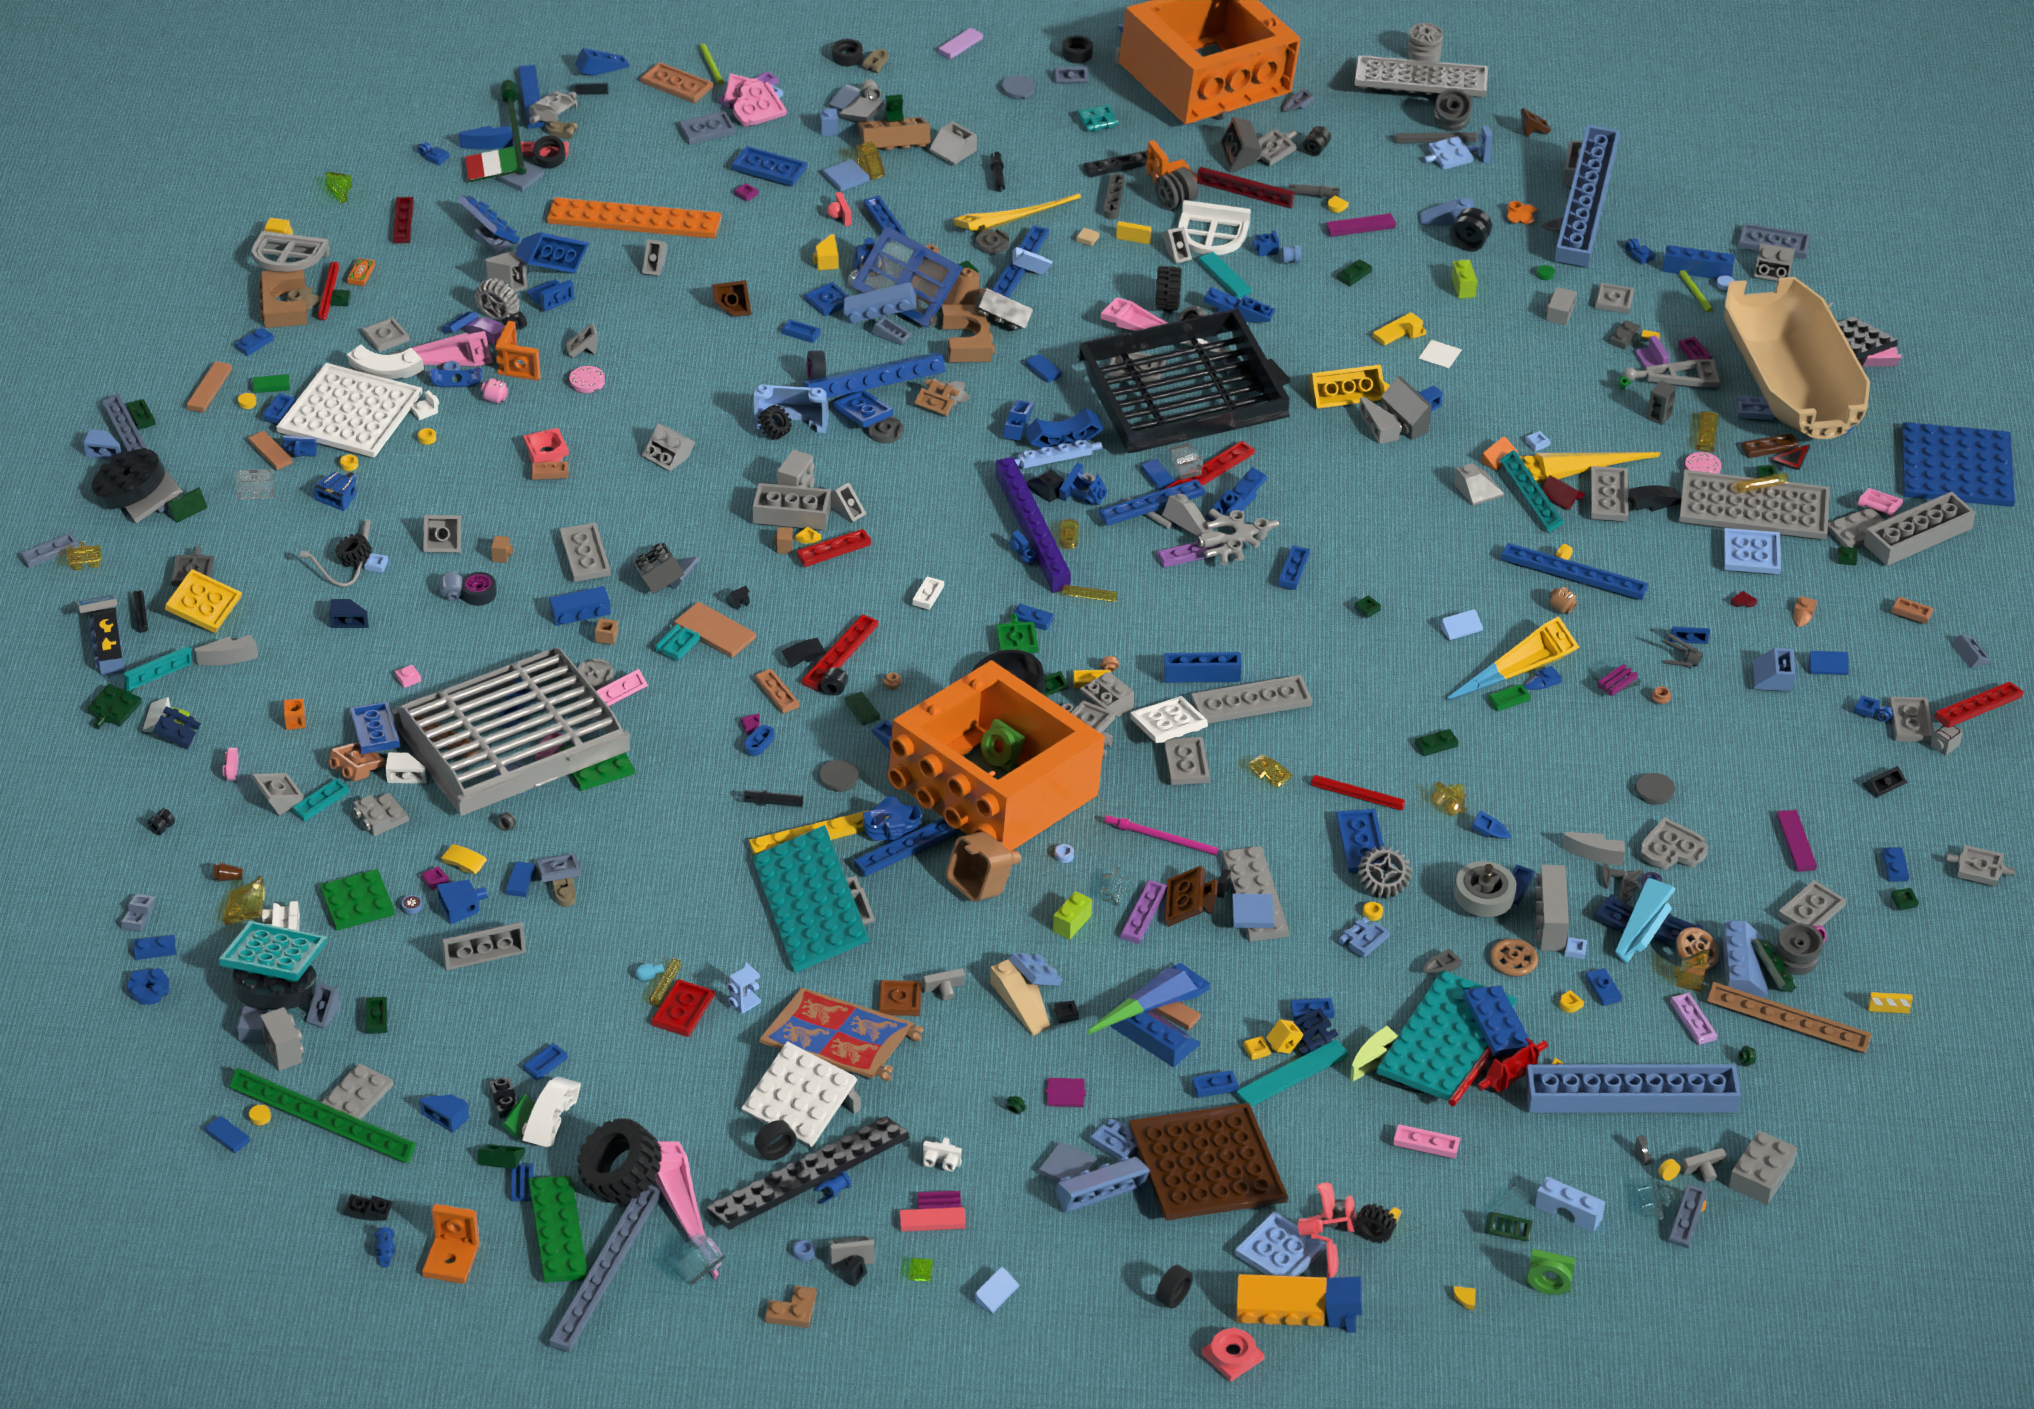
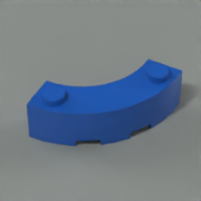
(1051, 434)

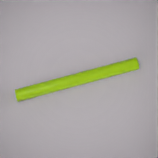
(719, 80)
(1696, 291)

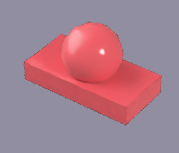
(840, 209)

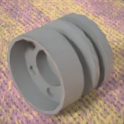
(1425, 42)

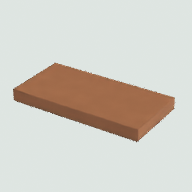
(676, 82)
(716, 629)

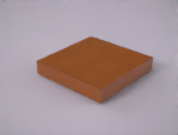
(900, 997)

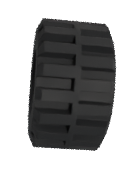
(1168, 288)

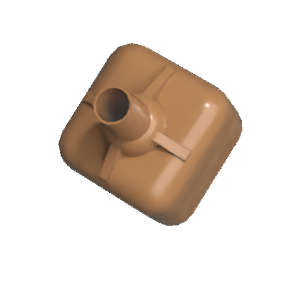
(980, 866)

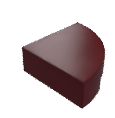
(1743, 599)

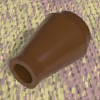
(227, 872)

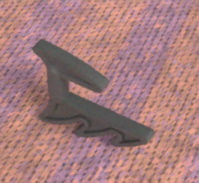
(1628, 883)

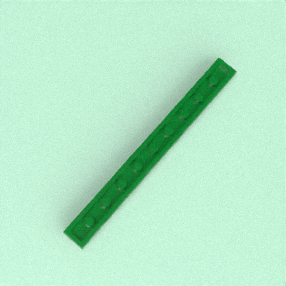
(323, 1115)

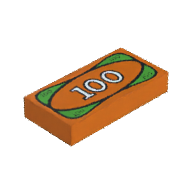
(361, 272)

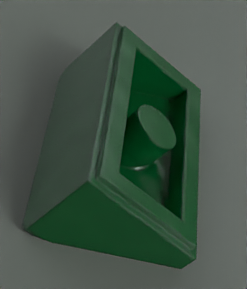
(186, 505)
(1055, 683)
(500, 1156)

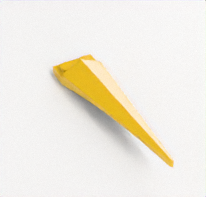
(991, 220)
(1567, 464)

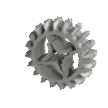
(496, 299)
(1400, 873)

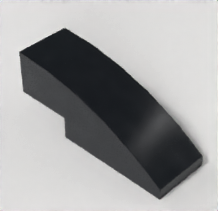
(1653, 497)

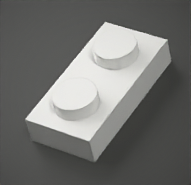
(928, 593)

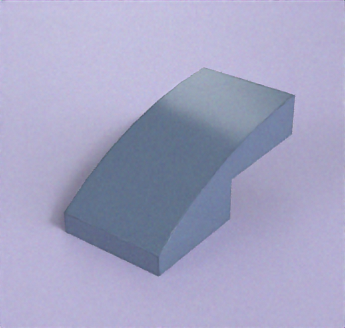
(844, 97)
(138, 913)

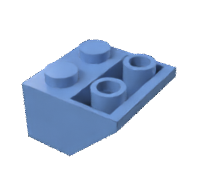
(1774, 670)

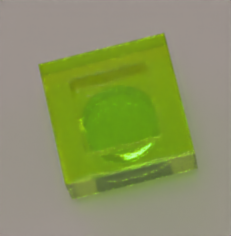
(921, 1269)

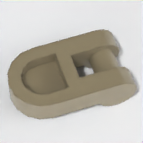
(878, 56)
(561, 129)
(566, 895)

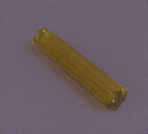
(1762, 482)
(1090, 593)
(665, 982)

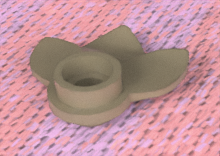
(304, 294)

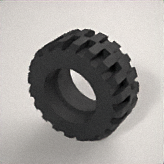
(636, 1171)

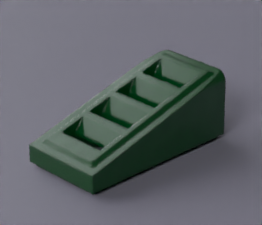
(1490, 1222)

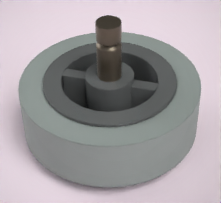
(1485, 888)

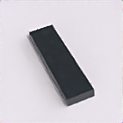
(1115, 164)

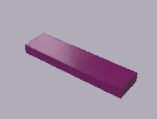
(1360, 225)
(1796, 840)

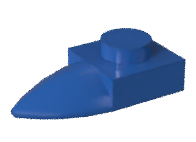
(1543, 679)
(1488, 826)

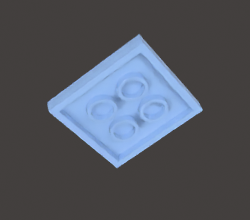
(1752, 551)
(1278, 1248)

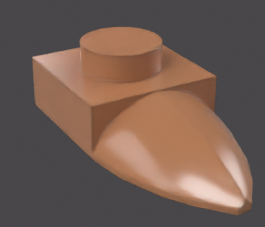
(1804, 610)

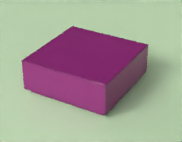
(746, 192)
(434, 877)

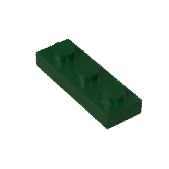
(1774, 965)

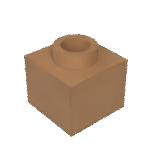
(784, 540)
(501, 549)
(606, 631)

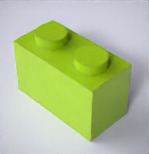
(1464, 279)
(1072, 915)

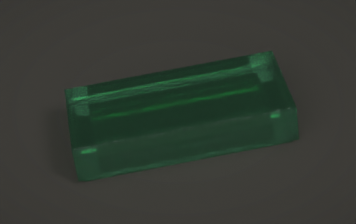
(862, 708)

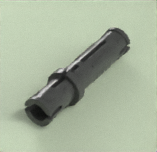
(1314, 190)

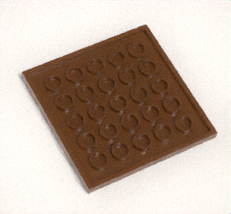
(1207, 1161)

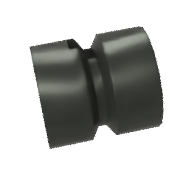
(1316, 141)

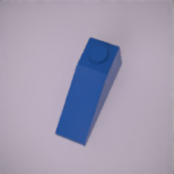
(599, 62)

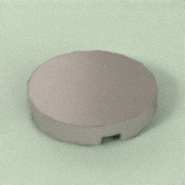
(597, 672)

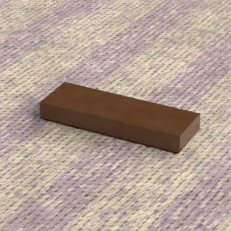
(1770, 445)

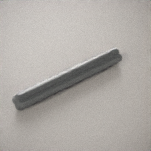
(1434, 137)

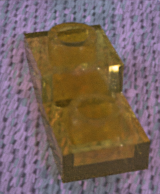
(1272, 769)

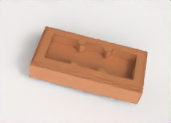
(550, 470)
(1912, 610)

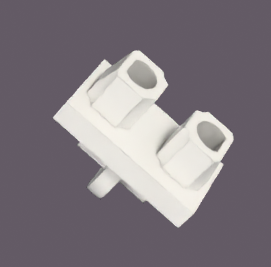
(942, 1153)

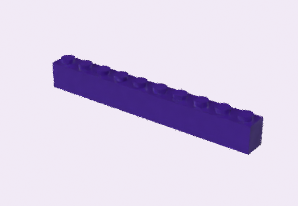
(1032, 524)

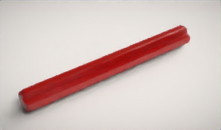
(327, 291)
(1358, 792)

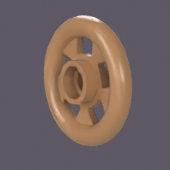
(1697, 945)
(1513, 957)

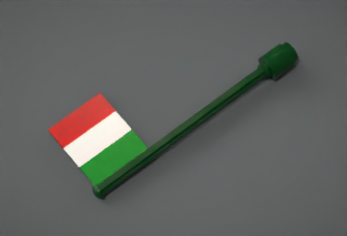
(505, 160)

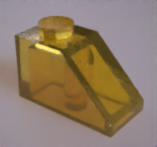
(870, 160)
(1692, 971)

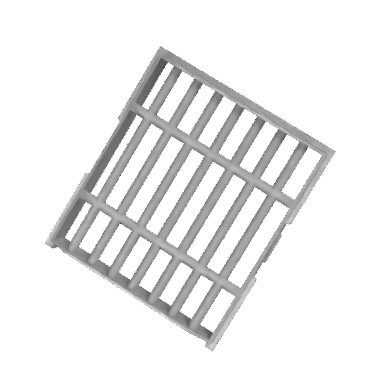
(493, 686)

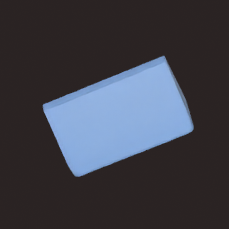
(1461, 624)
(996, 1290)

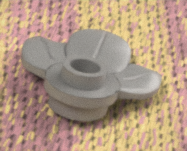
(962, 397)

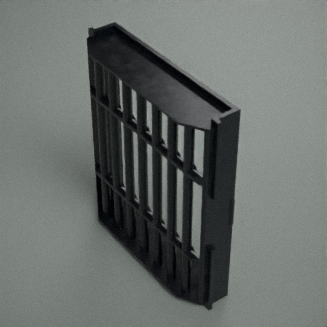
(1172, 333)

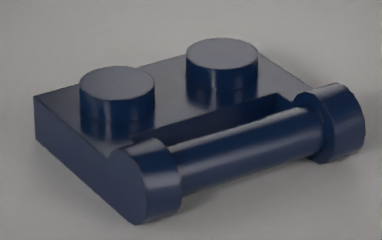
(1614, 913)
(1671, 928)

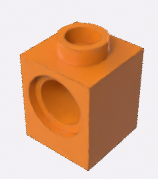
(294, 714)

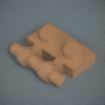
(935, 402)

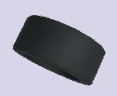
(1077, 56)
(847, 59)
(546, 141)
(768, 1134)
(1174, 1286)

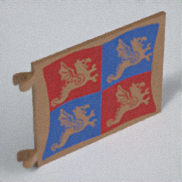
(840, 1033)

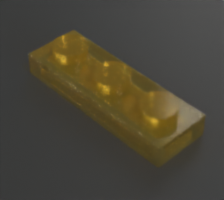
(1707, 431)

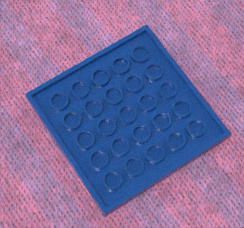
(1957, 460)

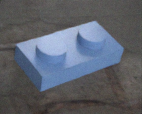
(1485, 138)

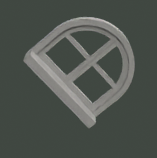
(289, 245)

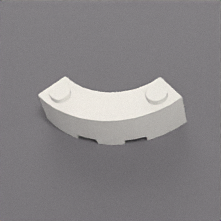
(386, 366)
(545, 1119)

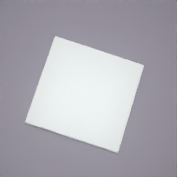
(1440, 354)

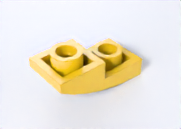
(464, 858)

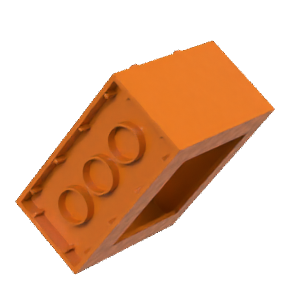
(1253, 67)
(1054, 771)

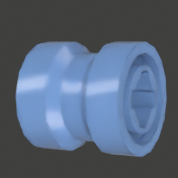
(1291, 254)

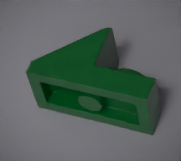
(893, 108)

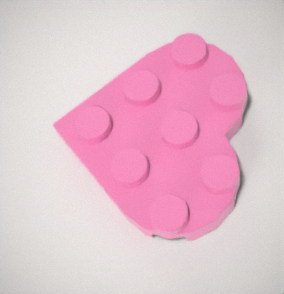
(757, 103)

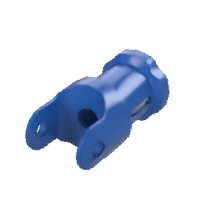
(833, 1186)
(385, 1246)

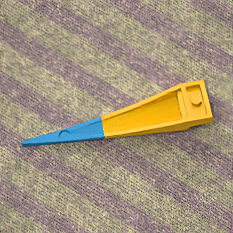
(1542, 647)

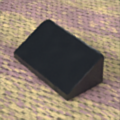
(591, 88)
(1885, 782)

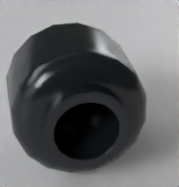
(834, 681)

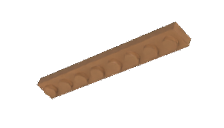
(1789, 1017)

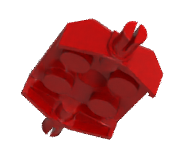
(1513, 1068)

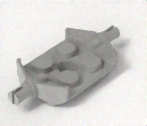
(551, 106)

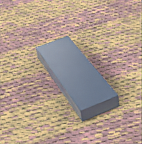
(49, 550)
(1687, 1216)

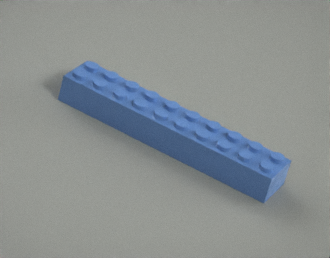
(1587, 196)
(1632, 1088)

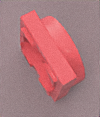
(549, 438)
(1233, 1365)

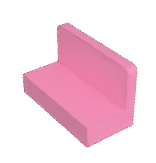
(1885, 358)

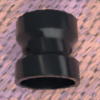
(518, 318)
(161, 821)

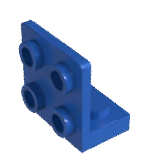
(552, 294)

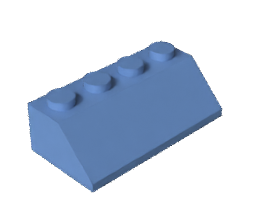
(1741, 962)
(1101, 1183)

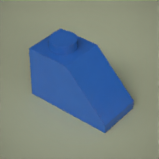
(445, 1110)

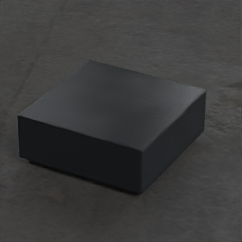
(1223, 883)
(1066, 1011)

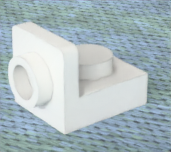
(426, 407)

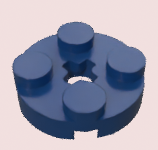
(140, 979)

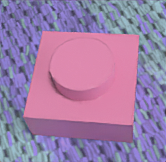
(408, 676)

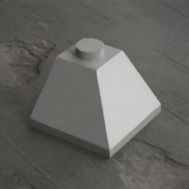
(1476, 484)
(442, 533)

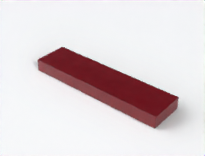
(403, 220)

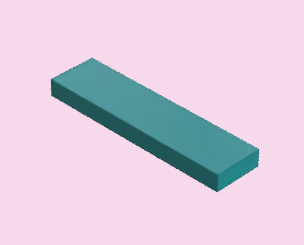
(1225, 275)
(157, 668)

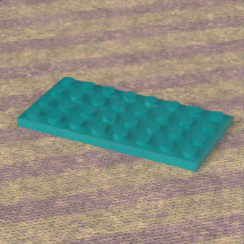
(810, 899)
(1438, 1040)

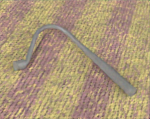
(305, 554)

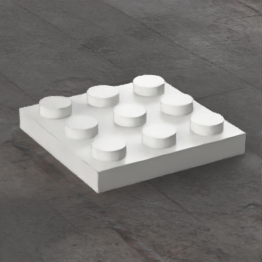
(1169, 719)

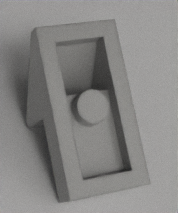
(585, 339)

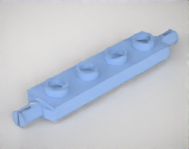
(1056, 453)

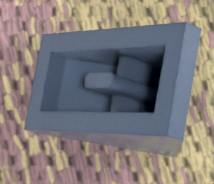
(324, 1005)

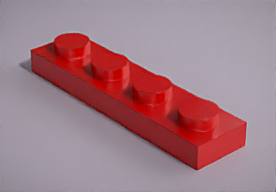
(833, 547)

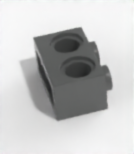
(1661, 402)

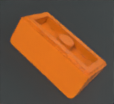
(1497, 451)

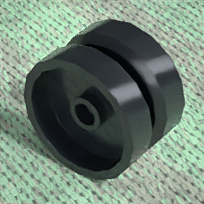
(1471, 229)

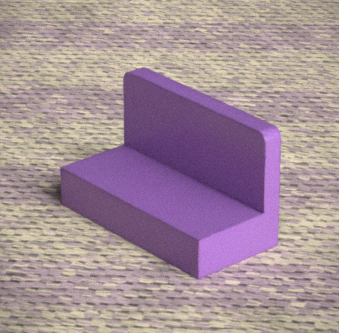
(1654, 354)

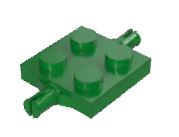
(1017, 635)

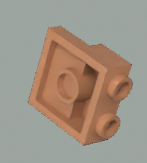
(353, 763)

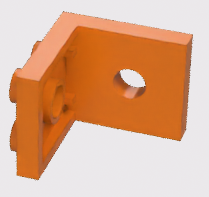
(1158, 164)
(510, 353)
(452, 1242)

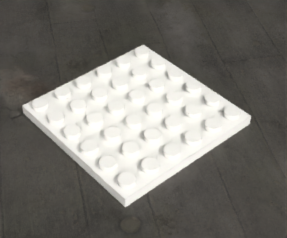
(350, 409)

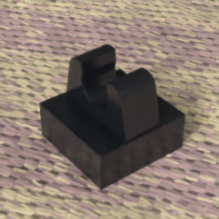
(738, 595)
(854, 1270)

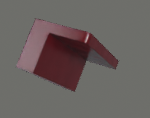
(1561, 492)

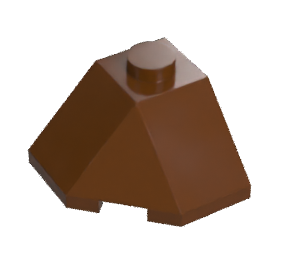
(732, 297)

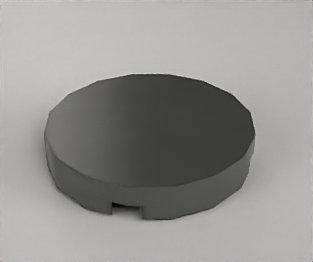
(992, 241)
(886, 430)
(839, 775)
(1655, 788)

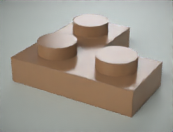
(796, 1313)

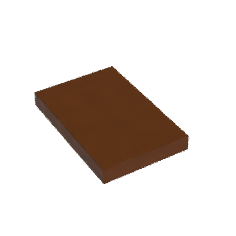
(1184, 896)

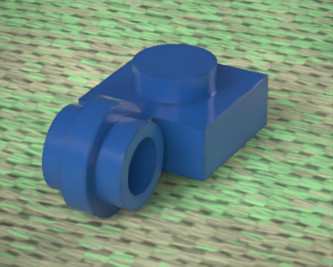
(433, 155)
(1640, 254)
(1020, 545)
(1869, 706)

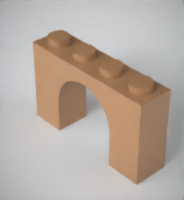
(281, 313)
(967, 349)

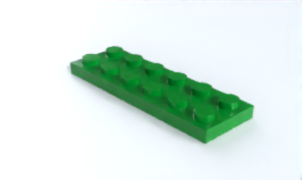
(557, 1229)

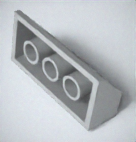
(483, 945)

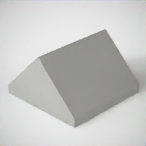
(278, 790)
(849, 1247)

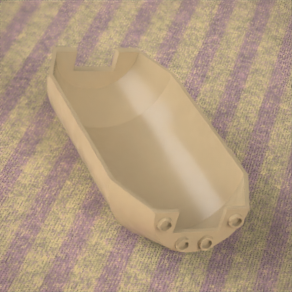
(1798, 357)

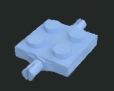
(1450, 153)

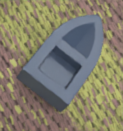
(1300, 100)

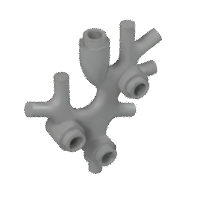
(1233, 543)

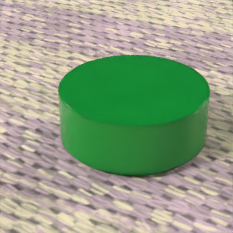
(1545, 272)

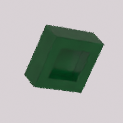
(340, 297)
(1766, 470)
(1847, 556)
(1367, 606)
(1904, 899)

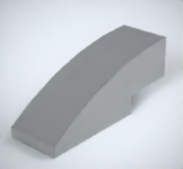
(227, 651)
(1594, 847)
(861, 900)

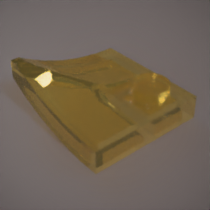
(245, 902)

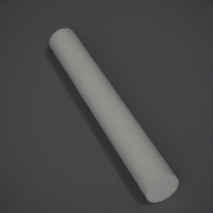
(1157, 518)

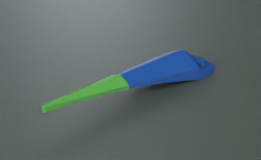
(1168, 987)

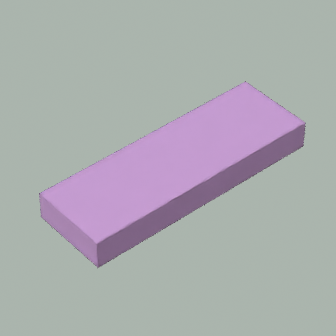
(960, 43)
(1693, 1018)

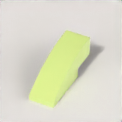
(1372, 1053)

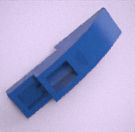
(1249, 308)
(1240, 495)

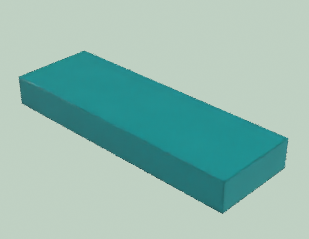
(320, 799)

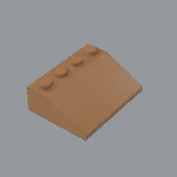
(895, 133)

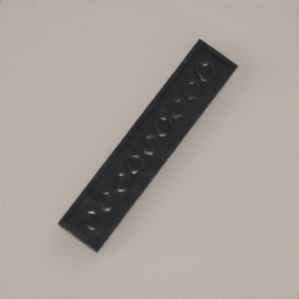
(807, 1172)

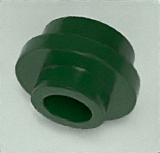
(1747, 1056)
(1015, 1104)

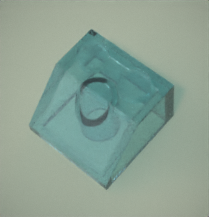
(695, 1259)

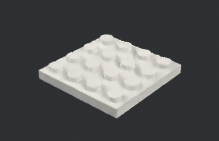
(800, 1092)

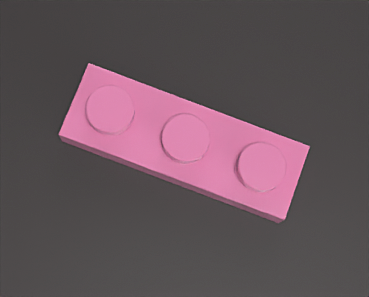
(622, 687)
(1426, 1141)

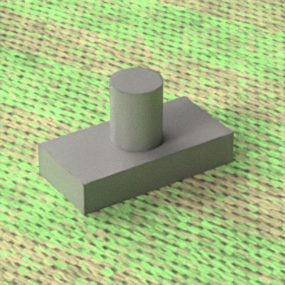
(944, 982)
(1704, 1163)

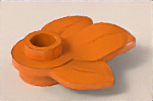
(1520, 212)

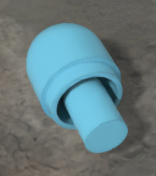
(648, 971)

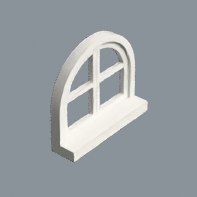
(1215, 215)

